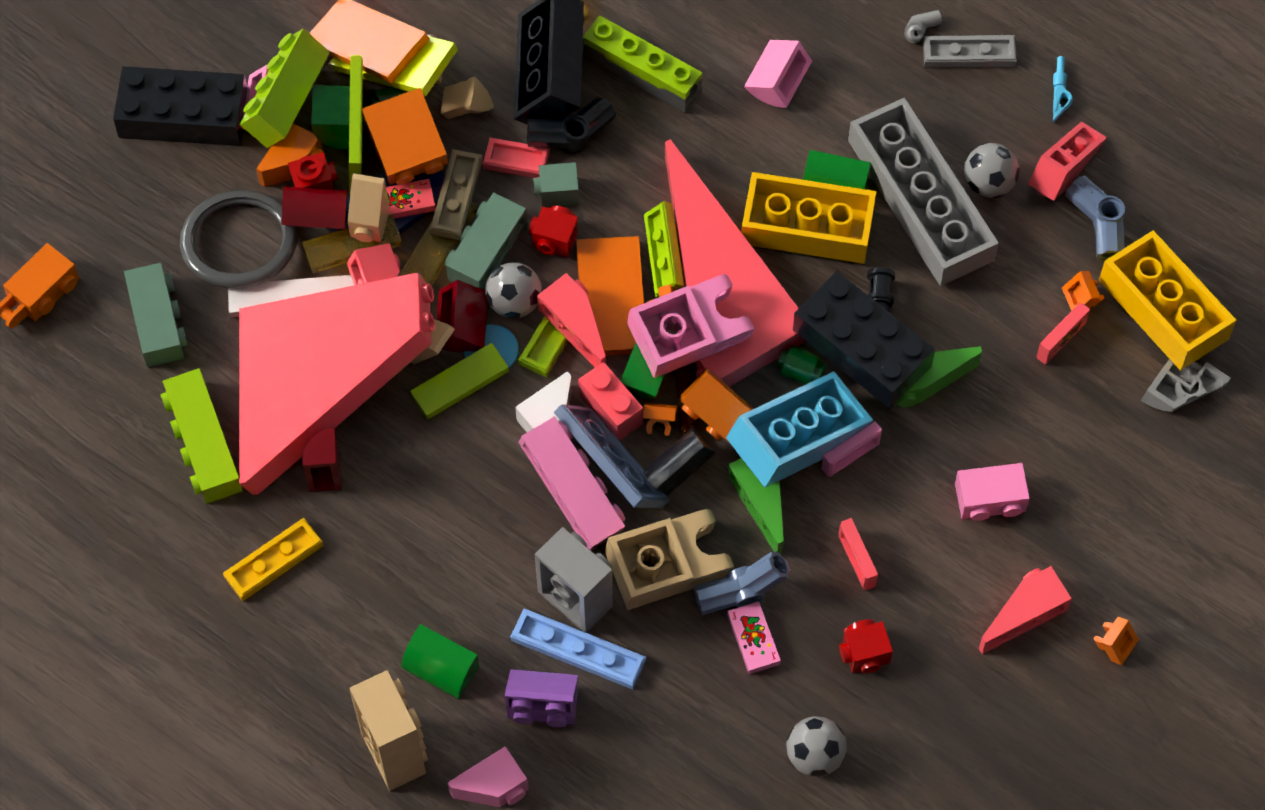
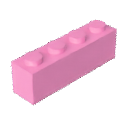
(572, 483)

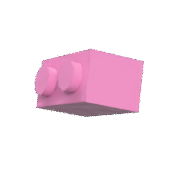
(992, 491)

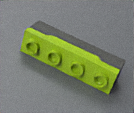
(642, 64)

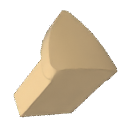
(465, 98)

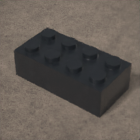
(549, 60)
(180, 106)
(863, 339)

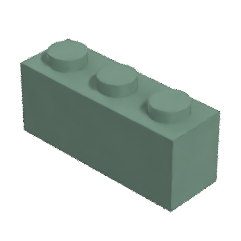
(486, 241)
(155, 314)

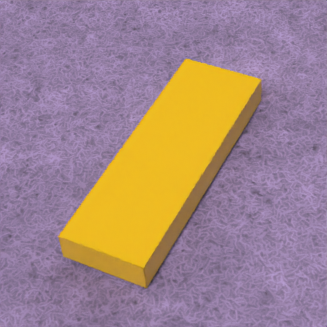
(273, 559)

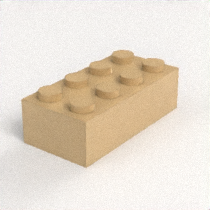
(390, 729)

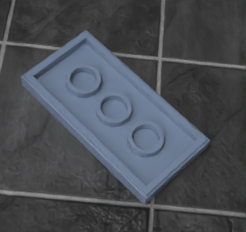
(611, 456)

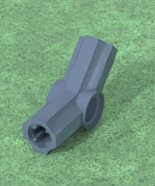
(1095, 204)
(742, 585)

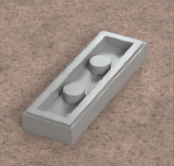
(969, 51)

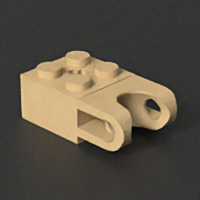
(675, 557)

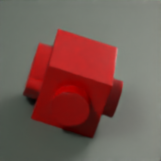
(313, 172)
(554, 231)
(866, 646)

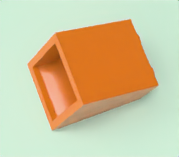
(405, 137)

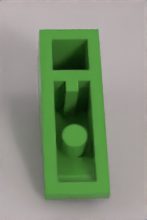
(946, 369)
(761, 502)

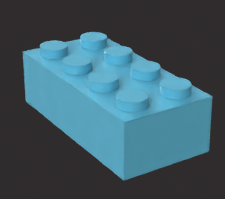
(797, 428)

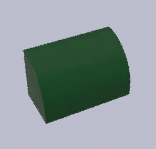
(331, 115)

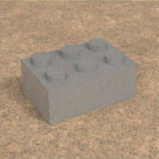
(574, 579)

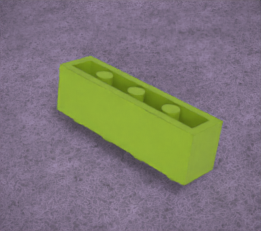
(284, 87)
(202, 436)

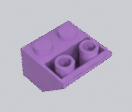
(541, 697)

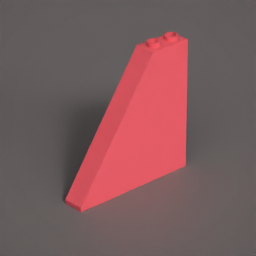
(318, 361)

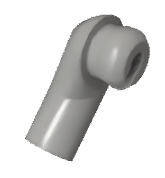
(919, 23)

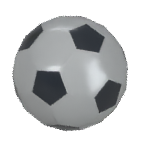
(991, 170)
(513, 290)
(816, 746)

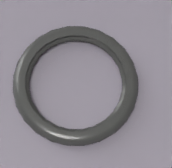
(236, 280)

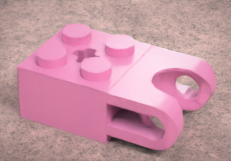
(695, 320)

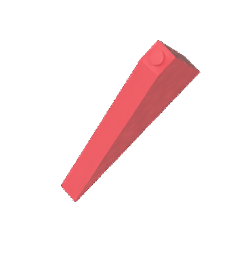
(715, 246)

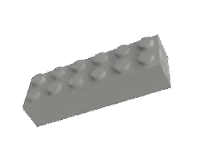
(923, 192)

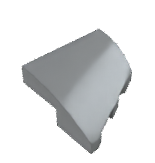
(1177, 388)

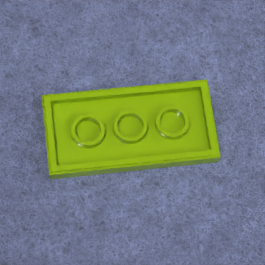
(355, 117)

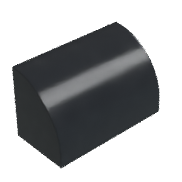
(679, 462)

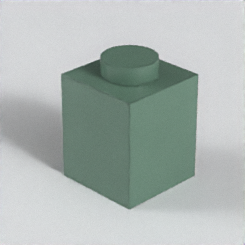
(557, 185)

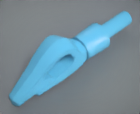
(1060, 92)

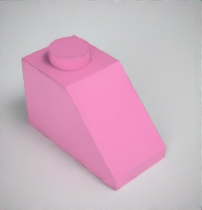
(491, 781)

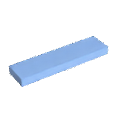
(578, 648)

